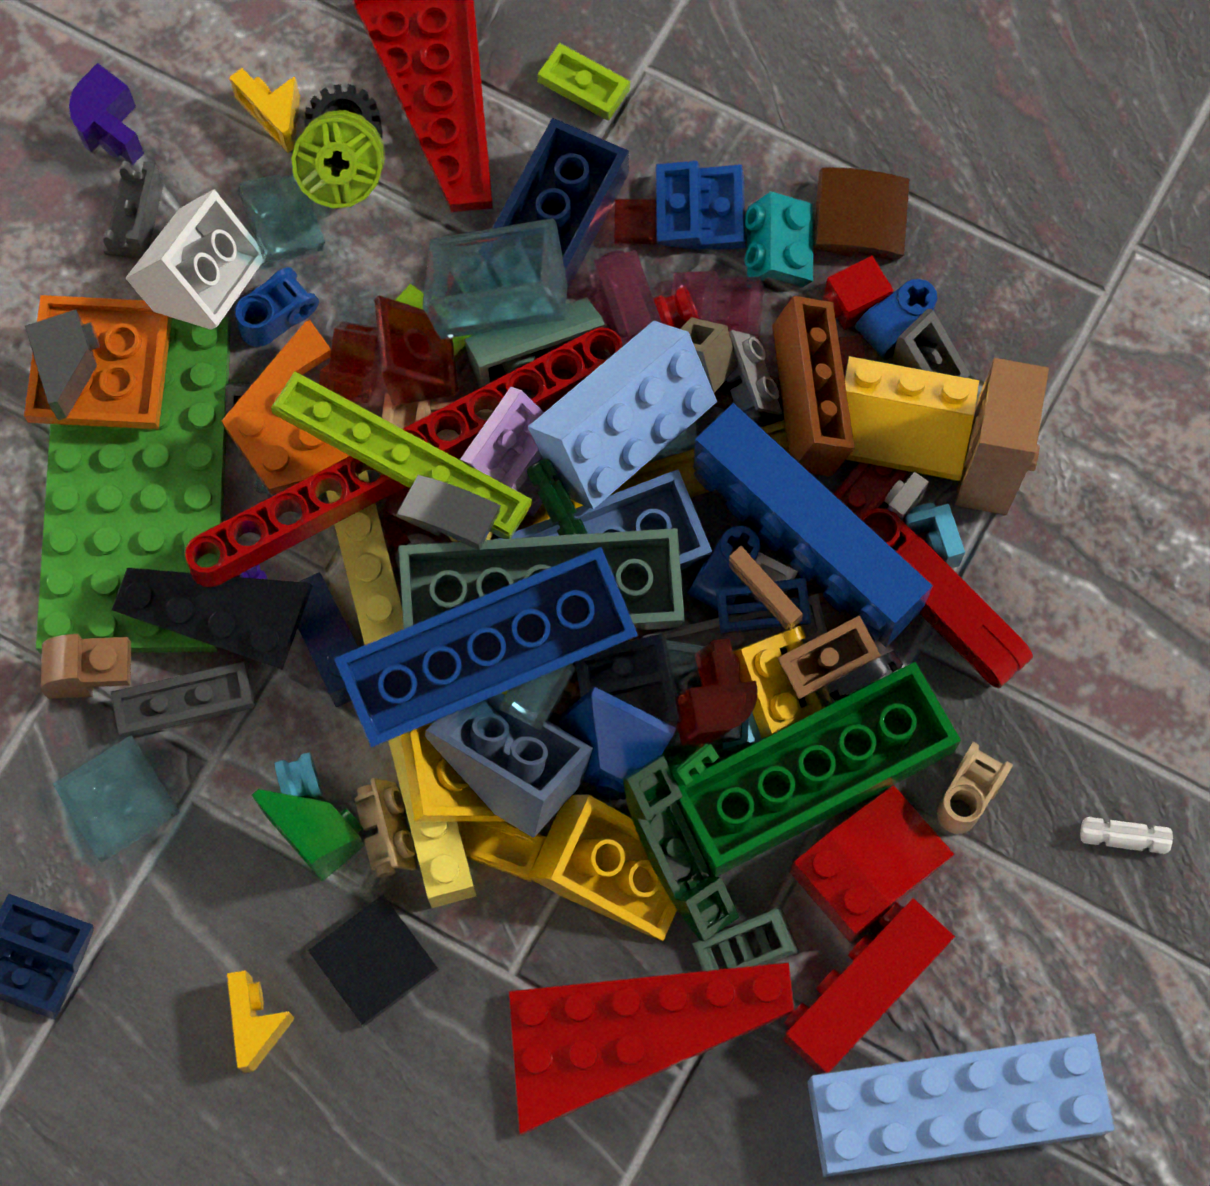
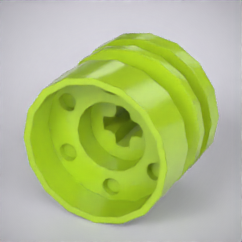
(359, 145)

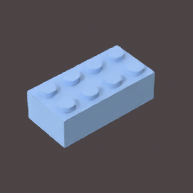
(624, 413)

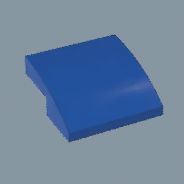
(700, 206)

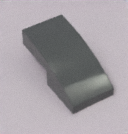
(449, 510)

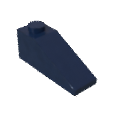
(326, 637)

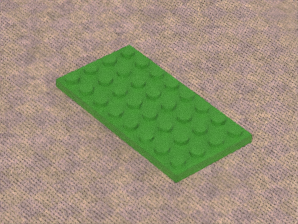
(135, 498)

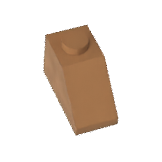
(829, 657)

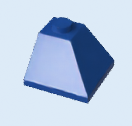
(620, 738)

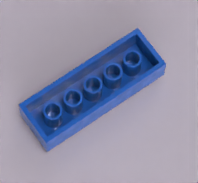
(809, 525)
(485, 647)

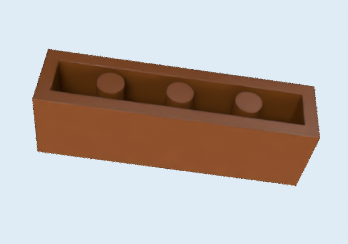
(813, 385)

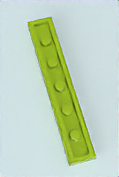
(390, 447)

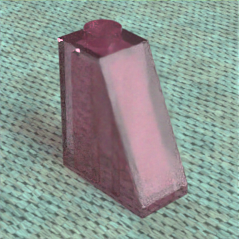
(624, 293)

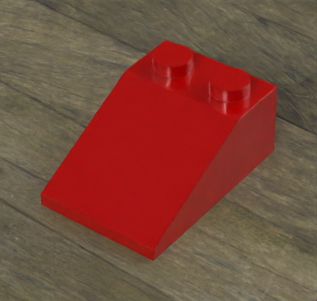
(870, 862)

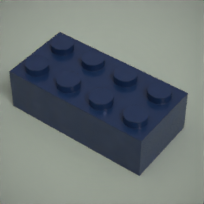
(570, 180)

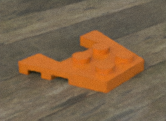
(271, 445)

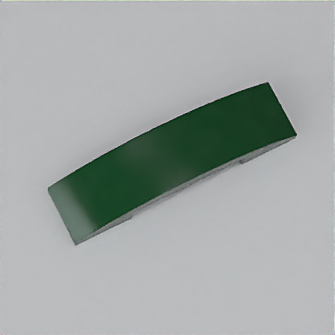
(673, 851)

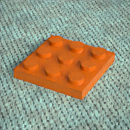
(129, 368)

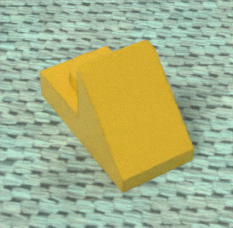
(273, 110)
(252, 1033)

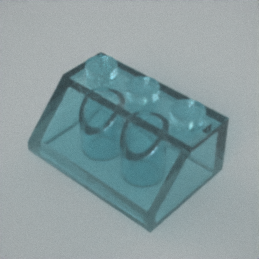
(495, 279)

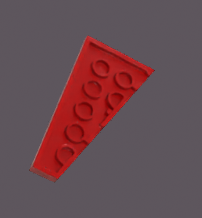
(612, 1034)

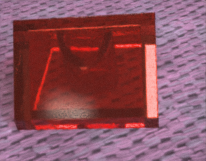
(412, 355)

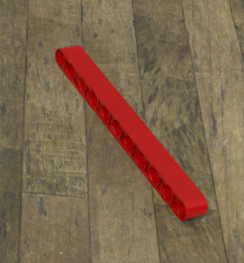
(357, 494)

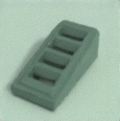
(781, 928)

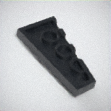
(239, 615)

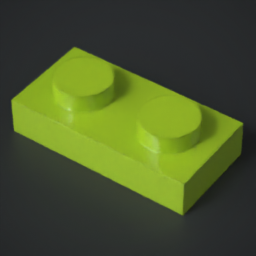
(583, 81)

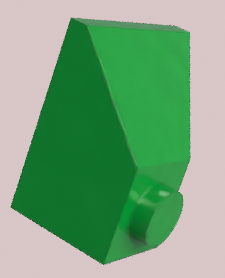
(313, 829)

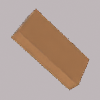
(765, 589)

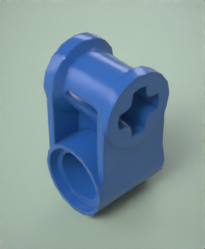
(280, 302)
(892, 316)
(716, 570)

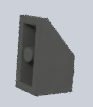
(63, 358)

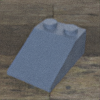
(510, 764)

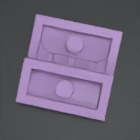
(506, 446)

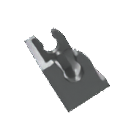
(134, 211)

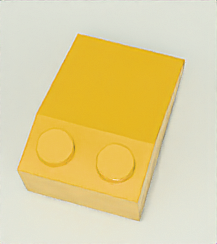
(601, 865)

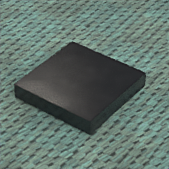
(373, 960)

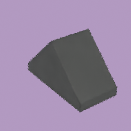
(928, 348)

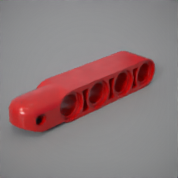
(954, 606)

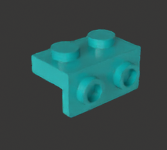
(780, 239)

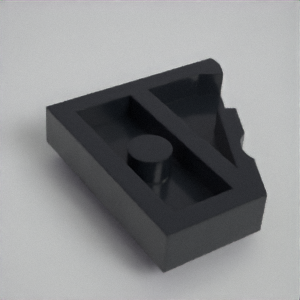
(636, 674)

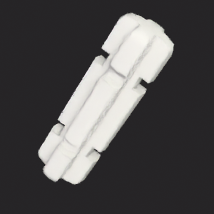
(1126, 835)

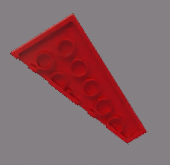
(436, 75)

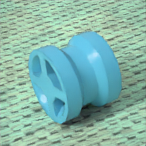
(298, 777)

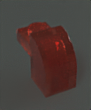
(353, 362)
(720, 702)

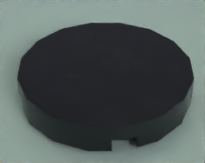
(859, 678)

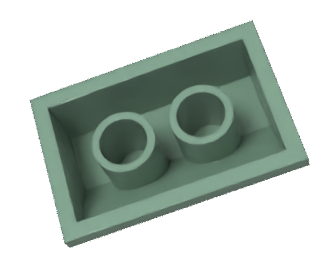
(505, 350)

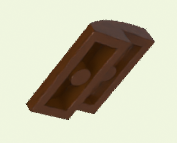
(861, 212)

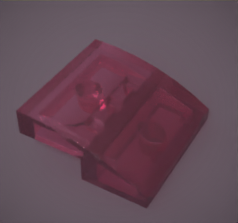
(725, 300)

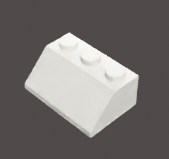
(197, 263)

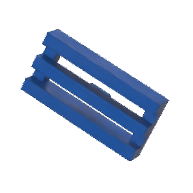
(758, 624)

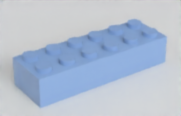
(959, 1105)

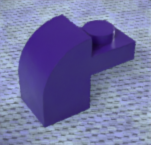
(97, 112)

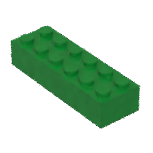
(816, 768)

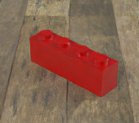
(868, 986)

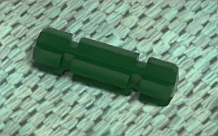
(555, 498)

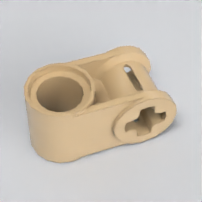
(974, 783)

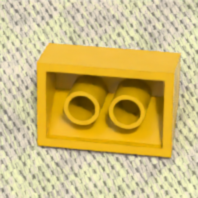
(909, 417)

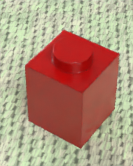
(856, 290)

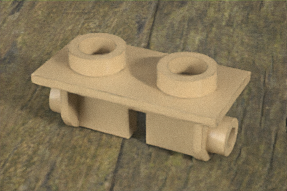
(383, 807)

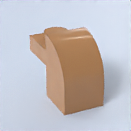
(77, 665)

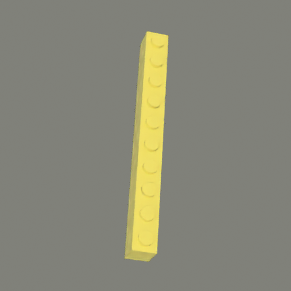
(380, 615)

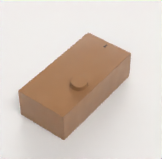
(1003, 436)

